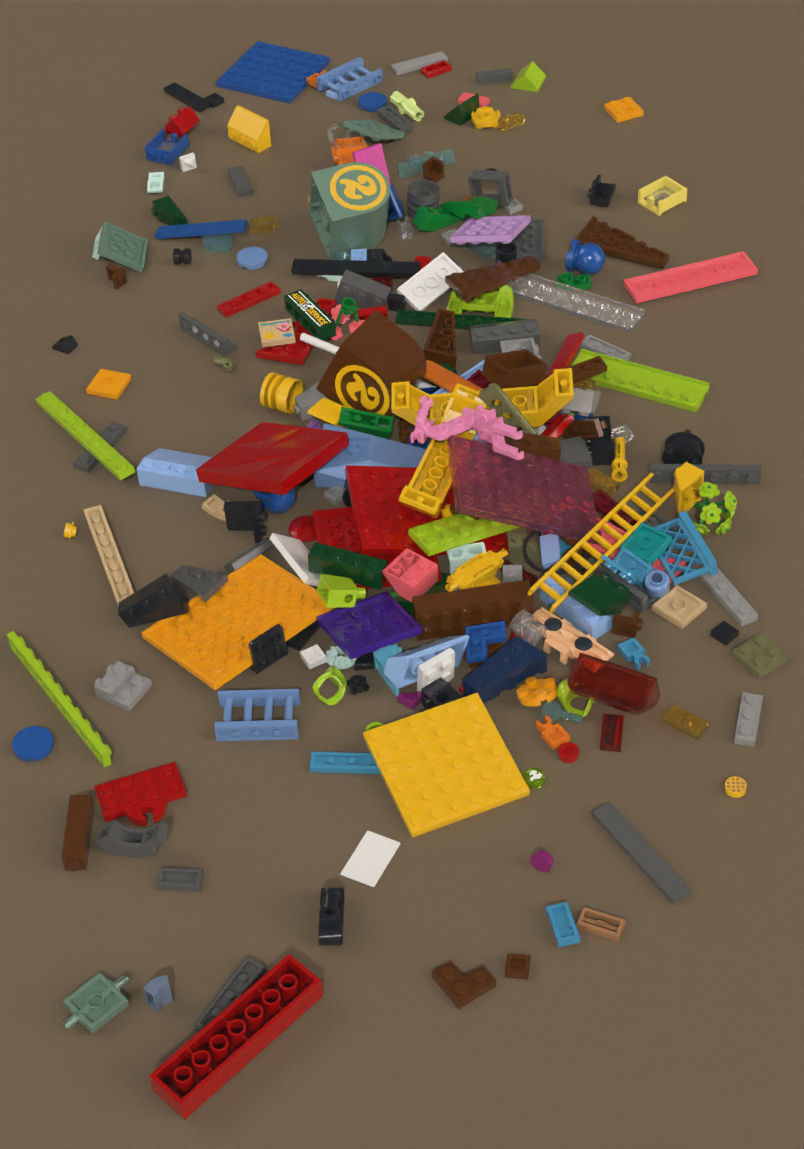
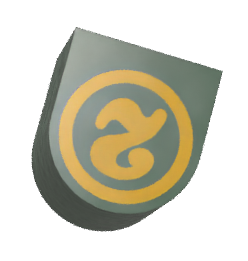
(349, 206)

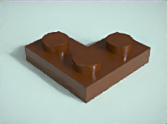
(462, 988)

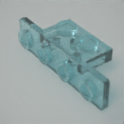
(415, 163)

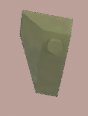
(515, 542)

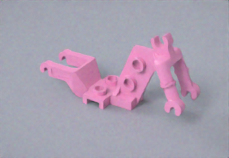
(484, 421)

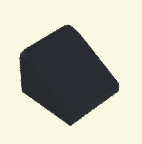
(65, 344)

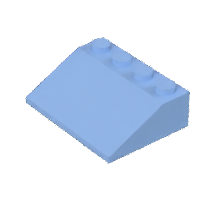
(173, 472)

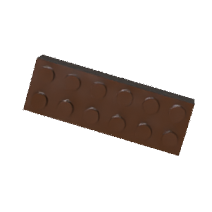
(450, 612)

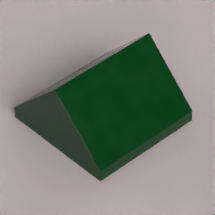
(463, 111)

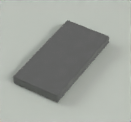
(531, 241)

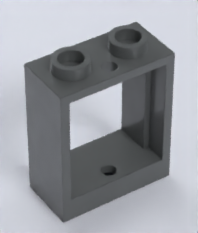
(504, 184)

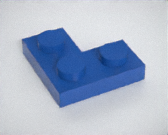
(481, 636)

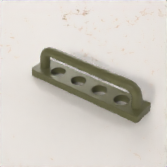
(494, 392)

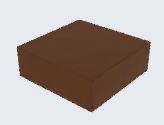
(517, 966)

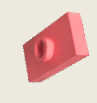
(483, 101)

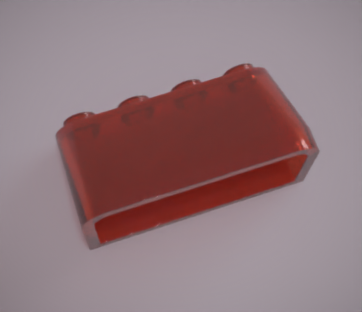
(613, 685)

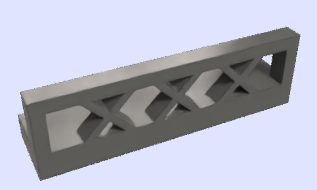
(206, 335)
(639, 599)

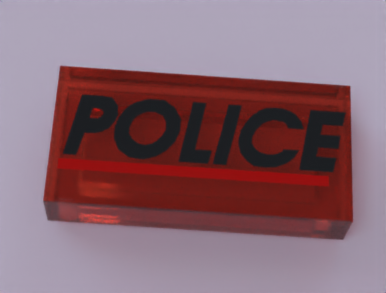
(612, 733)

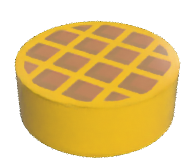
(735, 787)

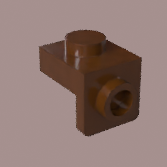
(116, 275)

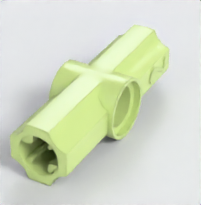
(407, 106)

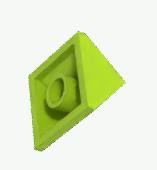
(529, 78)

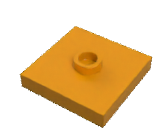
(108, 384)

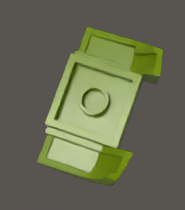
(495, 301)

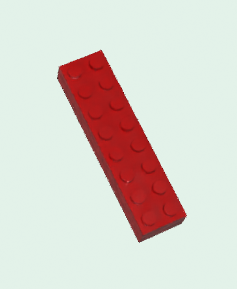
(236, 1036)

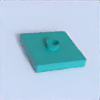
(647, 543)

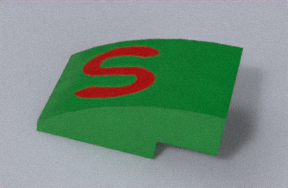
(471, 205)

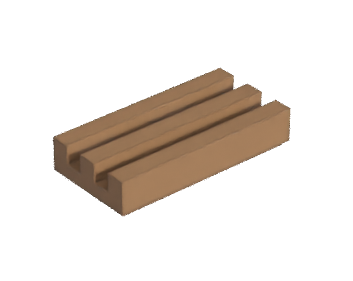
(600, 927)

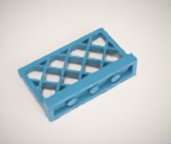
(697, 546)

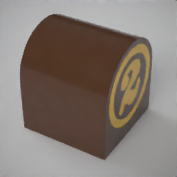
(370, 363)

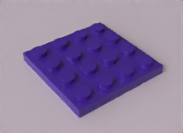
(368, 625)

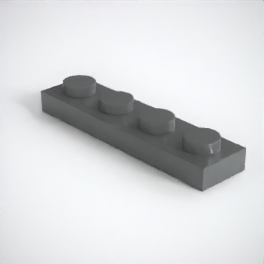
(111, 435)

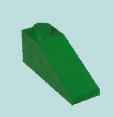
(433, 218)
(366, 422)

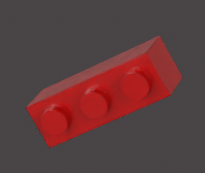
(364, 313)

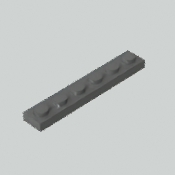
(712, 473)

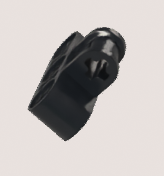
(331, 916)

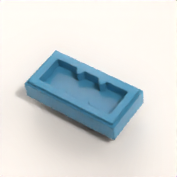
(562, 924)

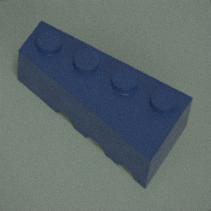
(505, 669)

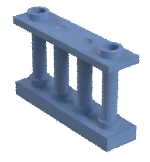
(346, 71)
(258, 730)

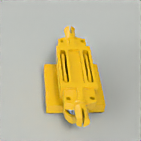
(477, 571)

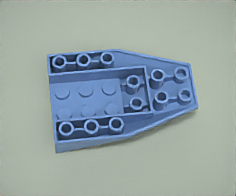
(365, 451)

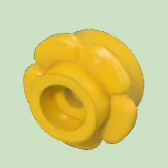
(70, 530)

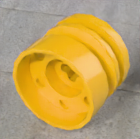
(280, 392)

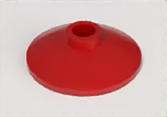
(303, 528)

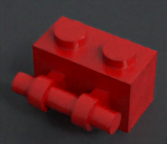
(181, 122)

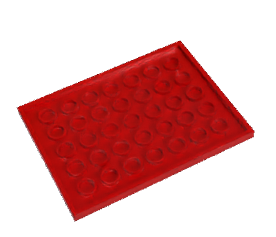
(380, 517)

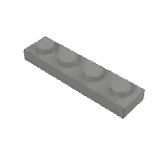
(730, 598)

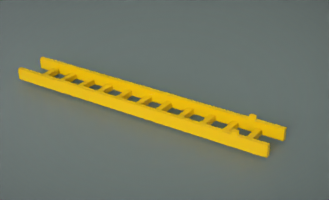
(611, 548)

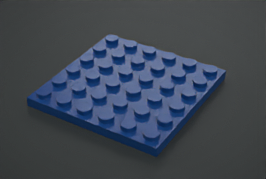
(272, 72)

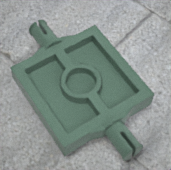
(96, 1002)

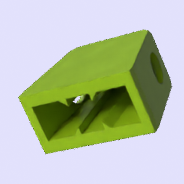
(339, 591)

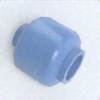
(657, 583)

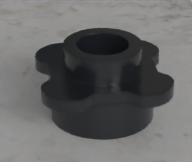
(357, 684)

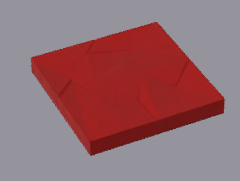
(272, 457)

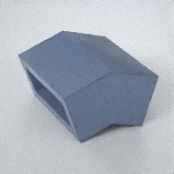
(158, 993)

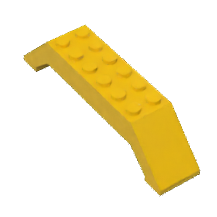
(534, 402)
(433, 475)

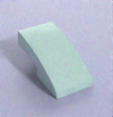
(156, 182)

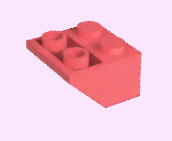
(411, 574)

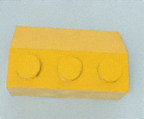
(249, 129)

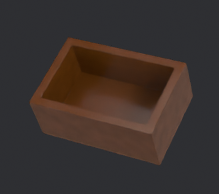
(514, 369)

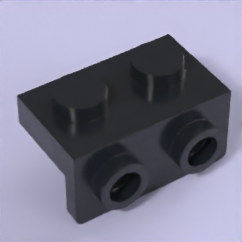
(601, 193)

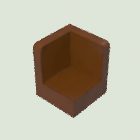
(433, 169)

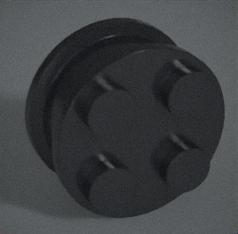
(683, 448)

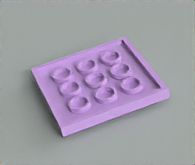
(490, 229)

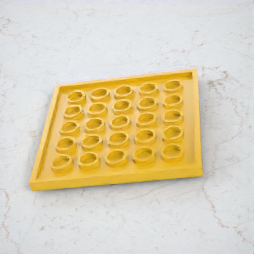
(445, 764)

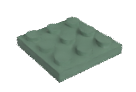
(373, 129)
(122, 247)

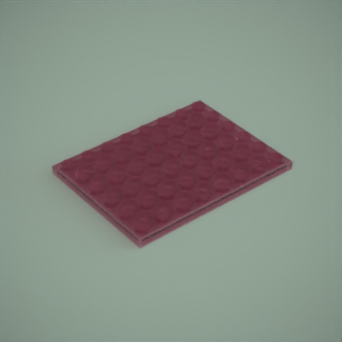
(522, 492)

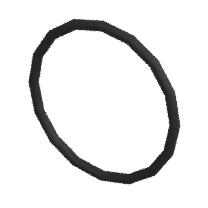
(541, 569)

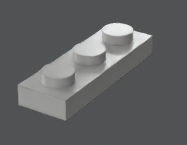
(748, 719)

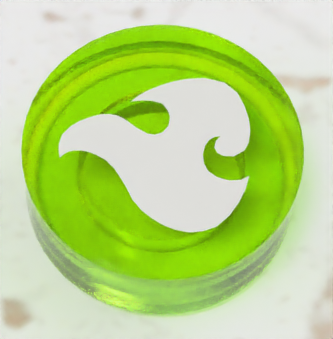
(534, 778)

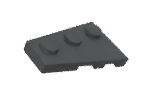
(199, 581)

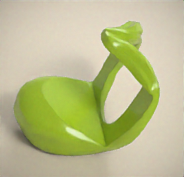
(337, 678)
(565, 697)

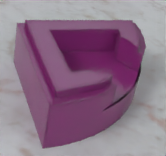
(410, 700)

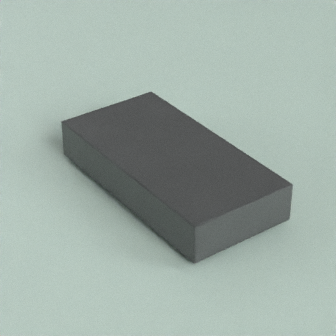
(180, 879)

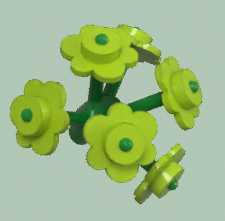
(711, 512)

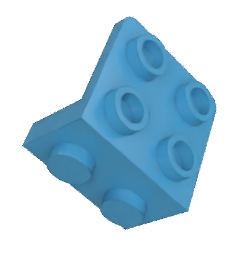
(628, 567)

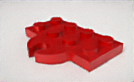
(141, 794)

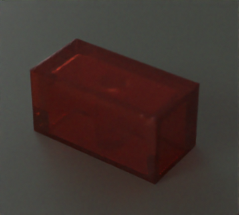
(388, 281)

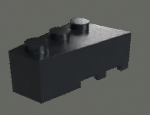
(153, 603)

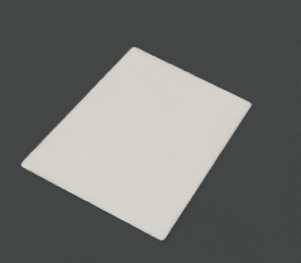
(370, 858)

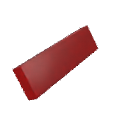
(248, 299)
(567, 351)

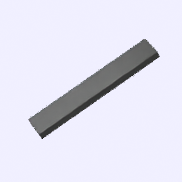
(641, 853)

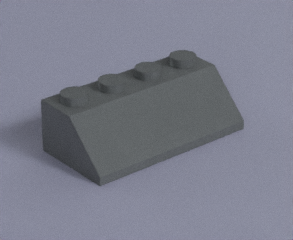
(487, 337)

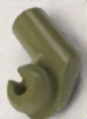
(227, 363)

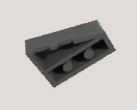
(362, 290)

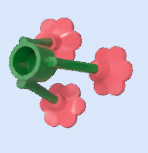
(342, 314)

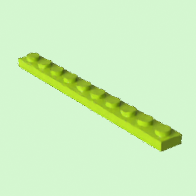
(85, 435)
(62, 702)

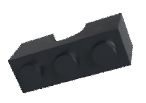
(602, 448)

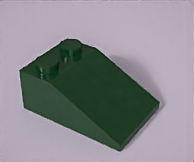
(601, 594)

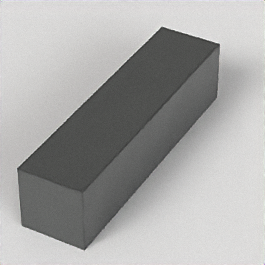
(494, 76)

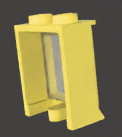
(662, 195)

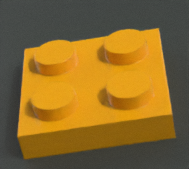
(623, 109)

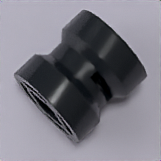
(182, 256)

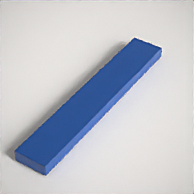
(201, 229)

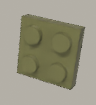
(760, 655)

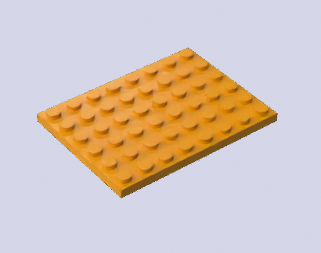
(216, 634)

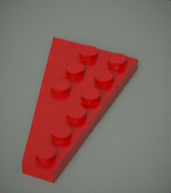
(296, 352)

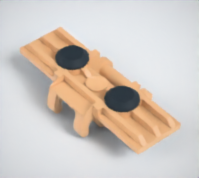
(568, 639)

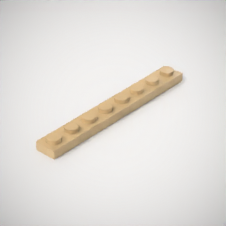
(108, 553)

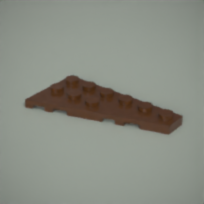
(621, 244)
(490, 278)

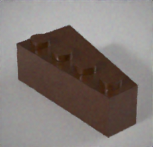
(441, 340)
(536, 445)

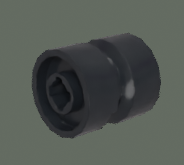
(506, 252)

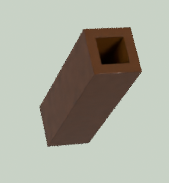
(78, 832)

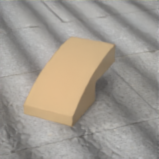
(214, 507)

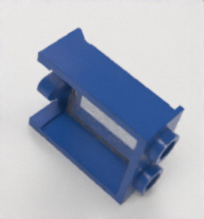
(164, 150)

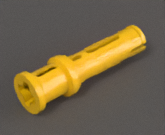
(619, 459)

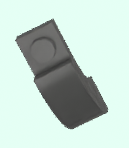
(129, 841)

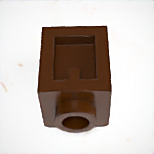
(626, 625)

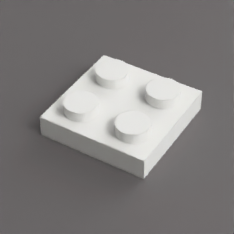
(436, 667)

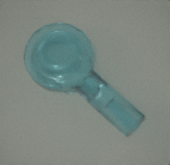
(555, 712)

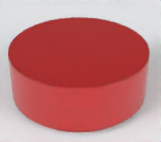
(568, 752)

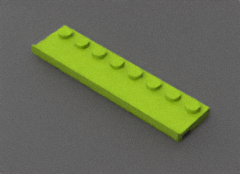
(648, 382)

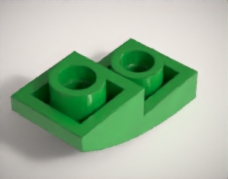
(581, 282)

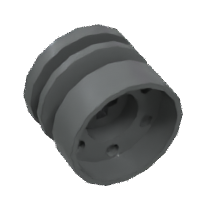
(422, 194)

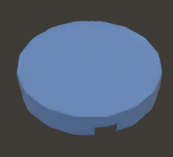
(252, 258)

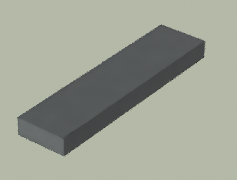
(242, 979)

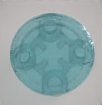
(218, 242)

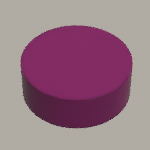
(542, 861)

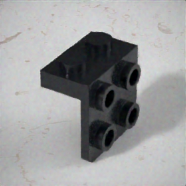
(246, 517)
(267, 648)

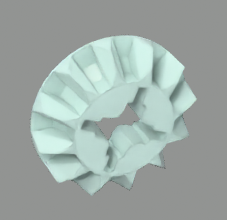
(339, 662)

